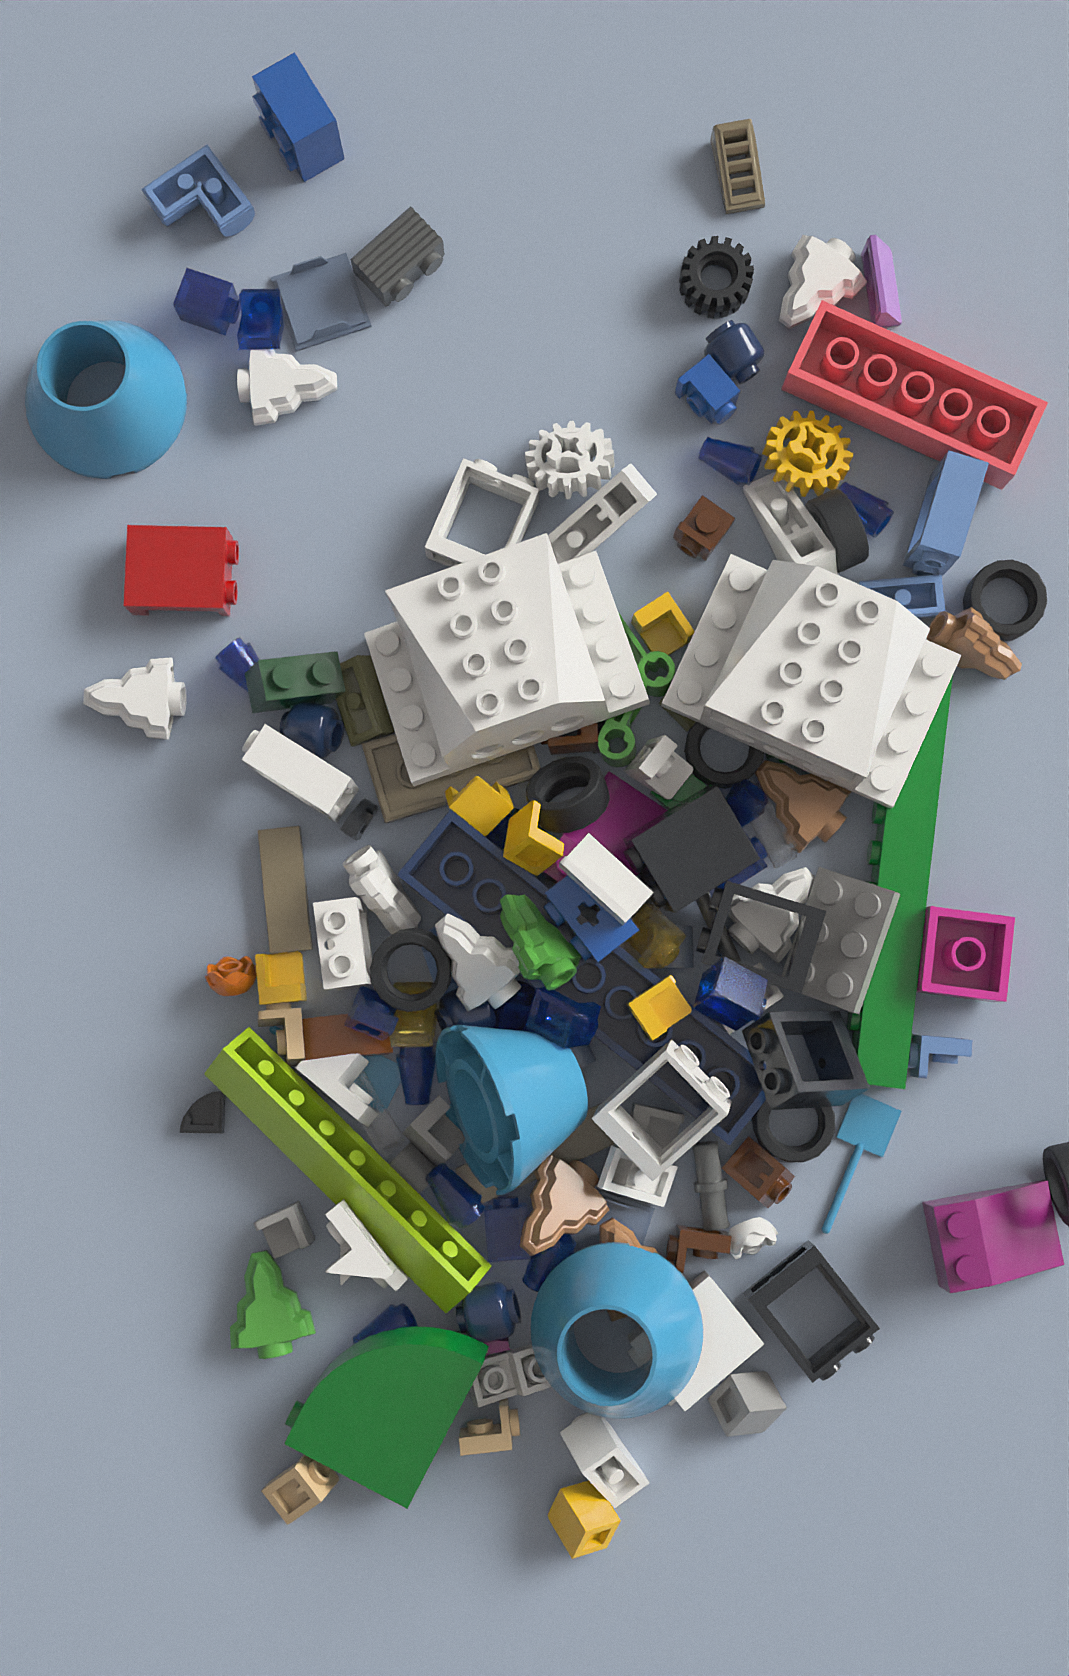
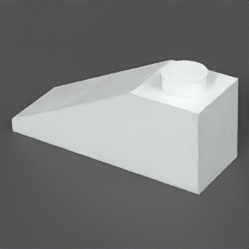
(601, 515)
(789, 525)

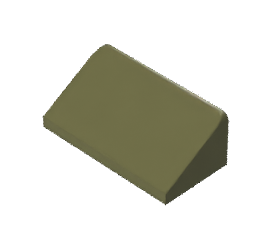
(363, 703)

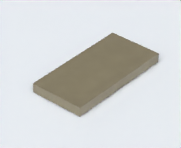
(402, 800)

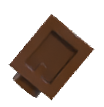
(702, 529)
(759, 1173)
(703, 1242)

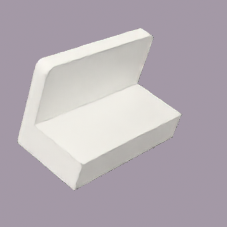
(605, 879)

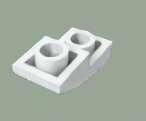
(508, 1375)

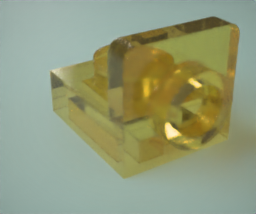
(657, 938)
(414, 1027)

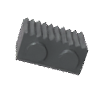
(399, 257)

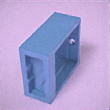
(945, 514)

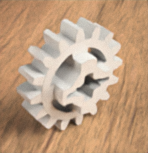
(570, 459)

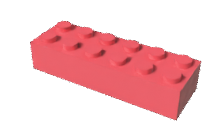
(912, 393)

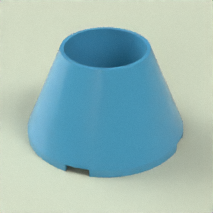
(127, 428)
(509, 1098)
(628, 1282)

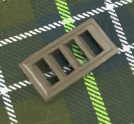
(734, 140)

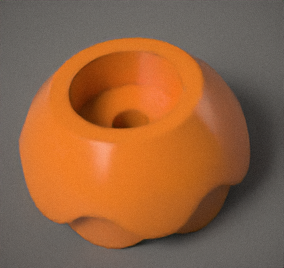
(231, 976)

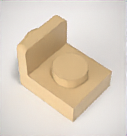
(290, 1039)
(485, 1437)
(300, 1488)

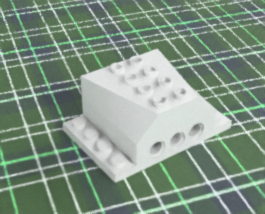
(501, 657)
(814, 674)

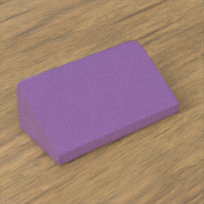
(881, 283)

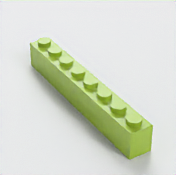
(347, 1169)

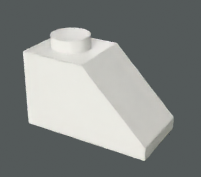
(603, 1458)

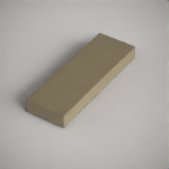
(285, 889)

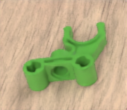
(620, 725)

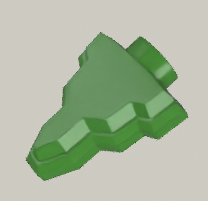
(537, 943)
(269, 1312)

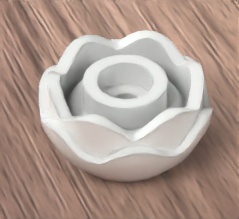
(751, 1236)

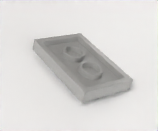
(849, 938)

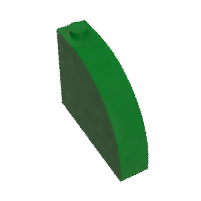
(387, 1407)

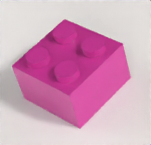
(966, 954)

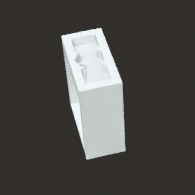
(484, 476)
(299, 772)
(349, 950)
(634, 1139)

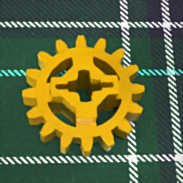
(807, 453)

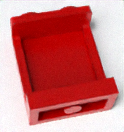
(180, 569)

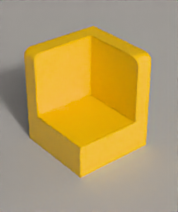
(662, 625)
(480, 804)
(529, 845)
(280, 978)
(659, 1007)
(583, 1519)

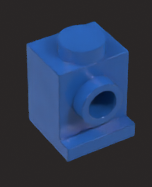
(709, 391)

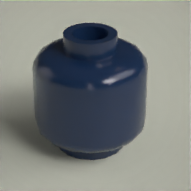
(735, 350)
(313, 728)
(453, 1012)
(489, 1312)

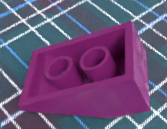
(624, 815)
(992, 1236)

